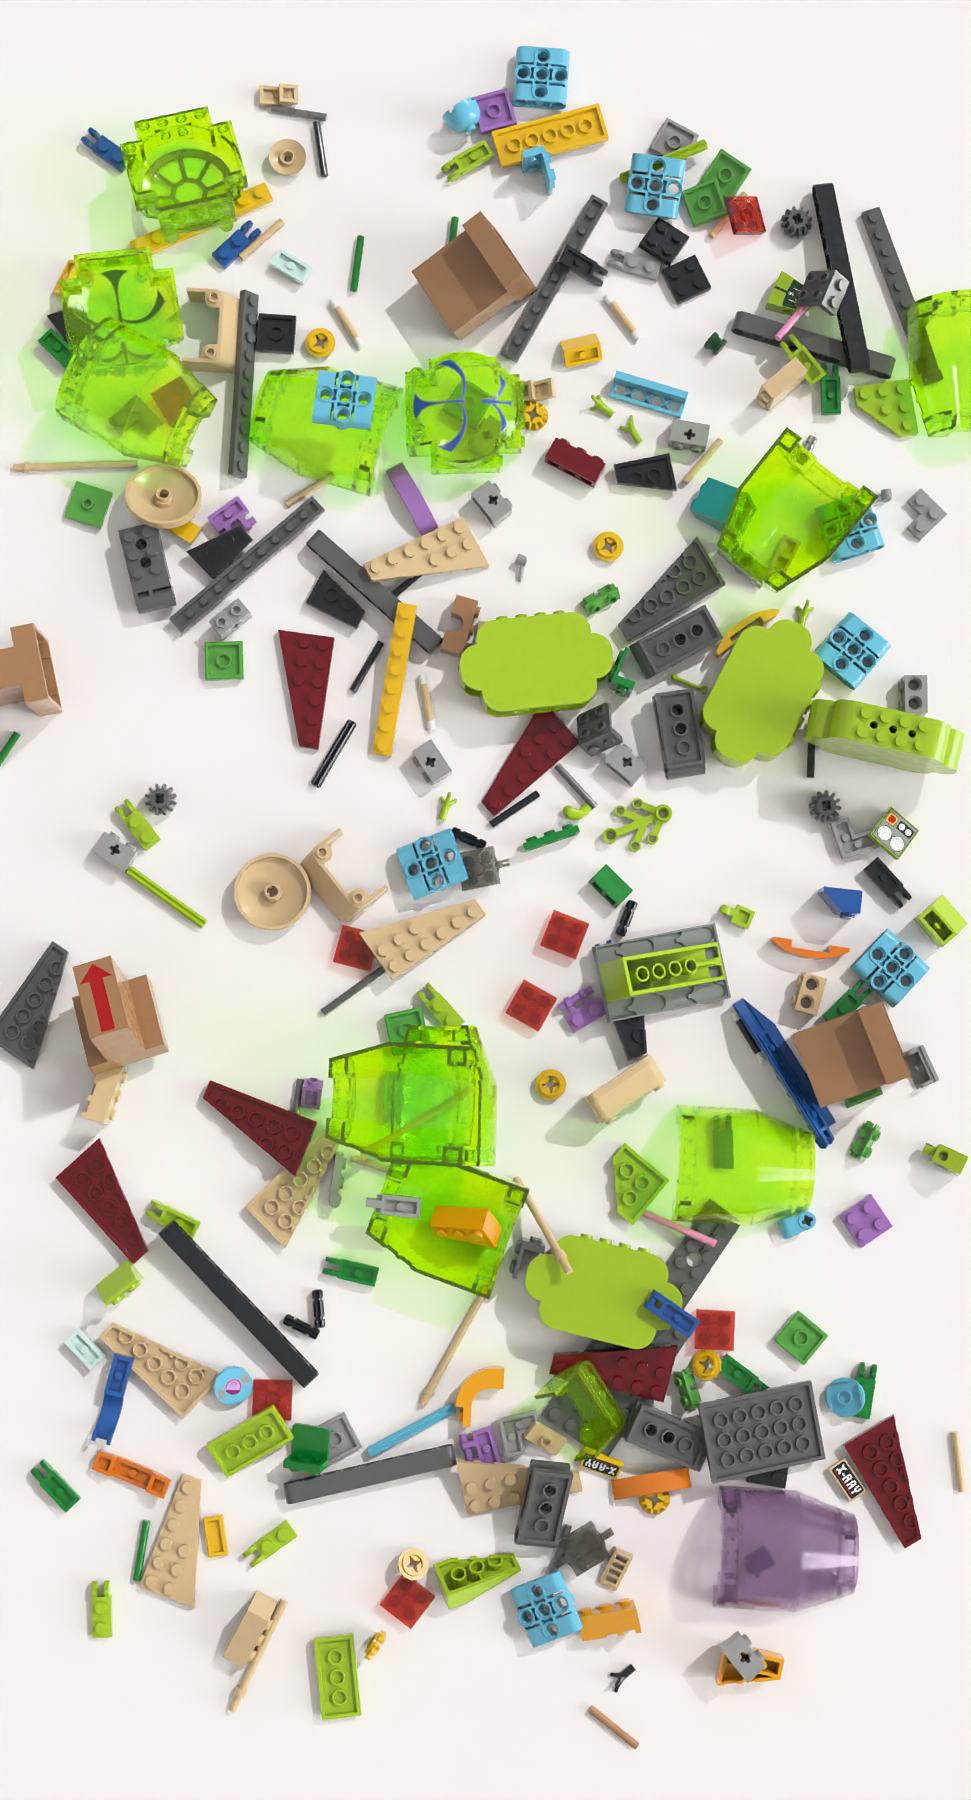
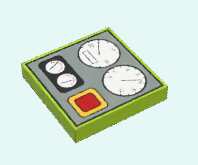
(893, 833)

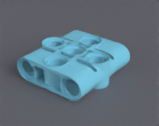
(527, 88)
(644, 164)
(327, 387)
(866, 535)
(849, 631)
(424, 881)
(913, 971)
(542, 1632)

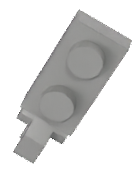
(395, 1205)

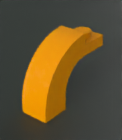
(479, 1380)

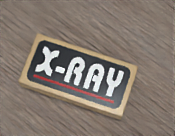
(847, 1479)

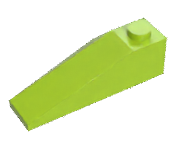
(469, 1578)

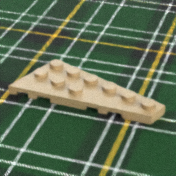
(175, 1555)

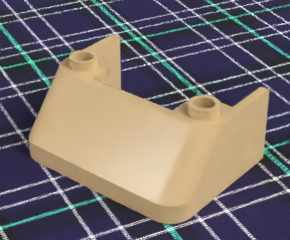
(219, 356)
(342, 905)
(625, 1089)

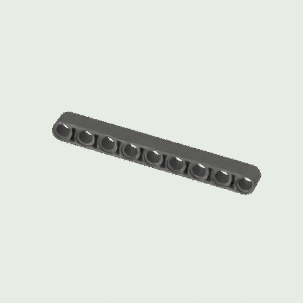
(819, 346)
(373, 592)
(369, 1474)

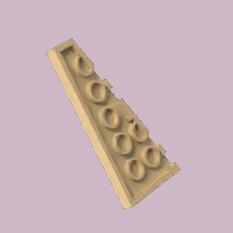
(434, 553)
(409, 941)
(286, 1197)
(170, 1374)
(496, 1484)

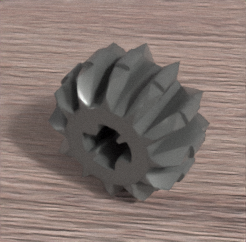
(788, 222)
(825, 798)
(161, 806)

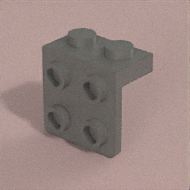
(823, 290)
(596, 730)
(533, 1244)

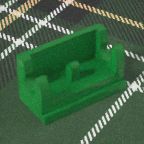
(610, 886)

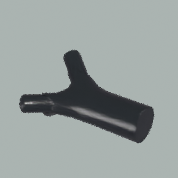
(622, 1676)

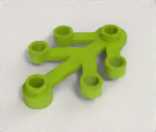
(640, 823)

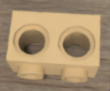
(814, 996)

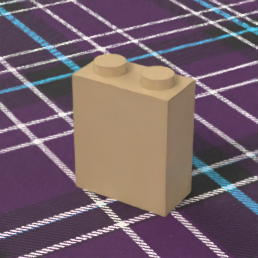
(781, 384)

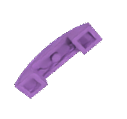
(412, 498)

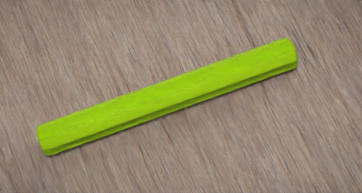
(681, 153)
(166, 897)

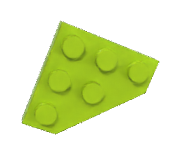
(889, 405)
(635, 1183)

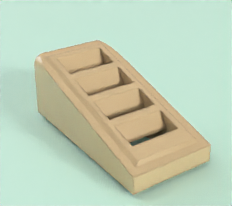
(622, 1553)

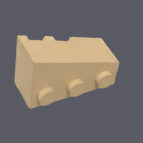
(105, 1095)
(250, 1630)

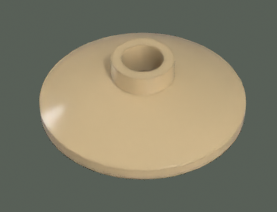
(287, 149)

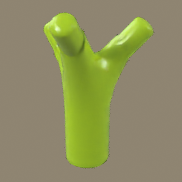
(601, 406)
(632, 430)
(803, 614)
(446, 804)

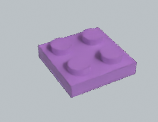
(495, 111)
(865, 1220)

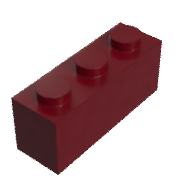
(575, 462)

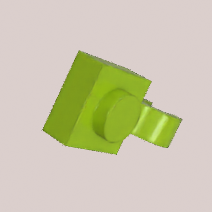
(740, 915)

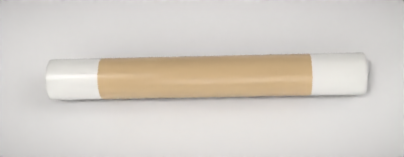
(622, 317)
(347, 324)
(427, 703)

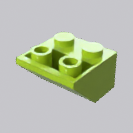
(940, 921)
(122, 1279)

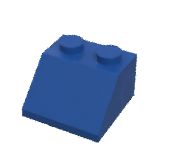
(842, 901)

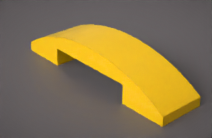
(761, 616)

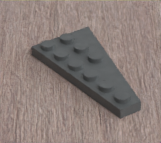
(680, 586)
(29, 1011)

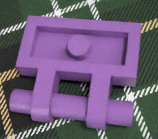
(229, 514)
(586, 1013)
(484, 1443)

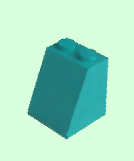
(713, 503)

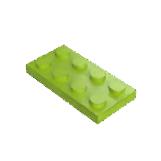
(249, 1441)
(337, 1676)

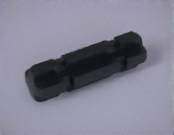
(468, 838)
(626, 918)
(318, 1308)
(301, 1326)

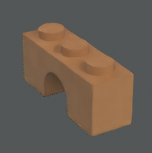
(456, 642)

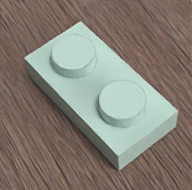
(291, 266)
(84, 1348)

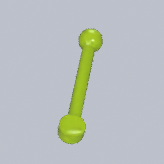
(704, 689)

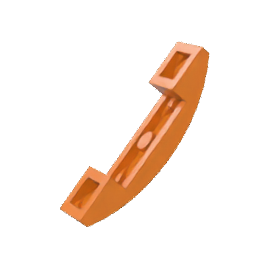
(786, 946)
(131, 1472)
(651, 1483)

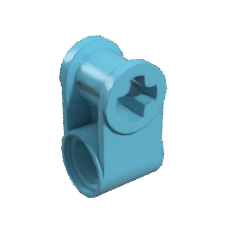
(793, 1225)

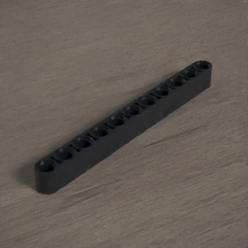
(837, 259)
(238, 1303)

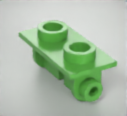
(608, 595)
(870, 1135)
(688, 1397)

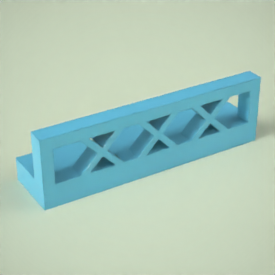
(648, 387)

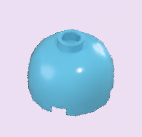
(463, 116)

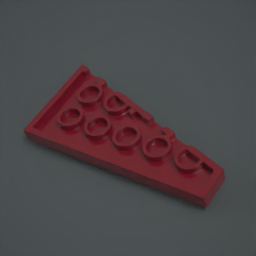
(307, 672)
(537, 751)
(272, 1128)
(98, 1191)
(626, 1370)
(883, 1468)

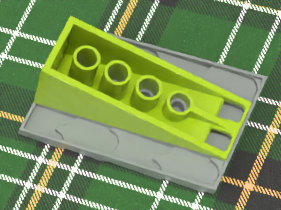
(661, 972)

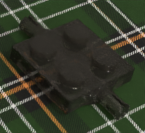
(482, 868)
(583, 1548)

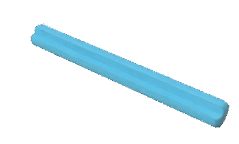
(411, 1430)

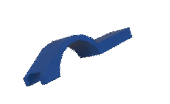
(113, 1398)

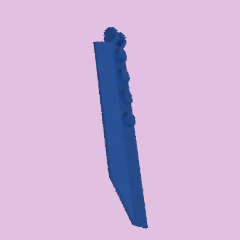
(787, 1071)

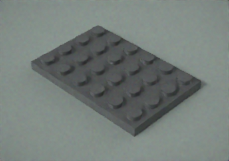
(761, 1431)

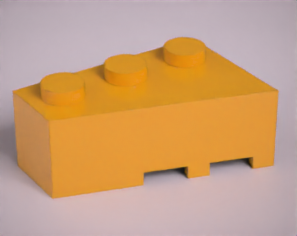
(466, 1225)
(609, 1620)
(729, 1674)

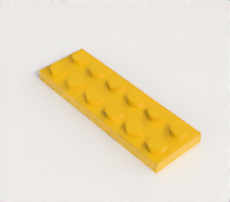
(556, 132)

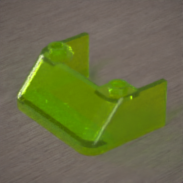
(593, 1403)

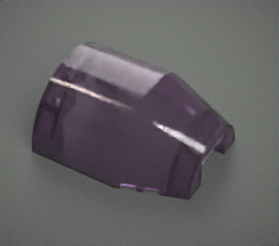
(783, 1550)

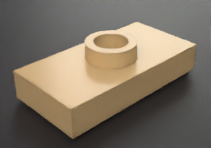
(545, 1438)

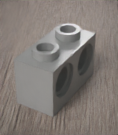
(919, 696)

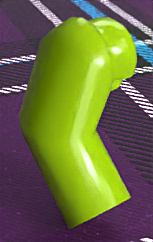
(576, 814)

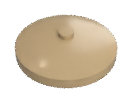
(163, 496)
(272, 891)

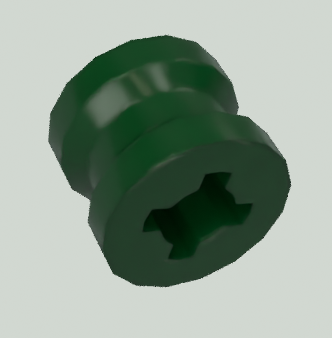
(715, 343)

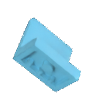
(535, 159)

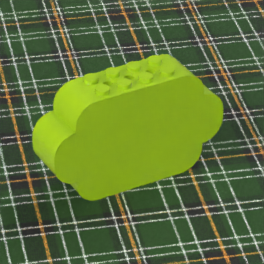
(535, 664)
(762, 694)
(884, 736)
(603, 1292)

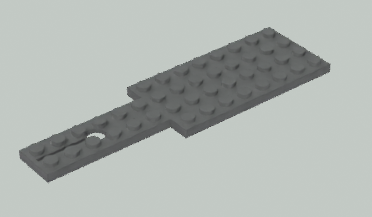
(687, 1279)

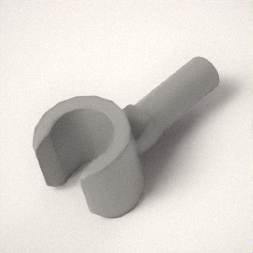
(886, 495)
(521, 560)

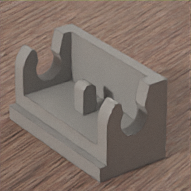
(920, 1067)

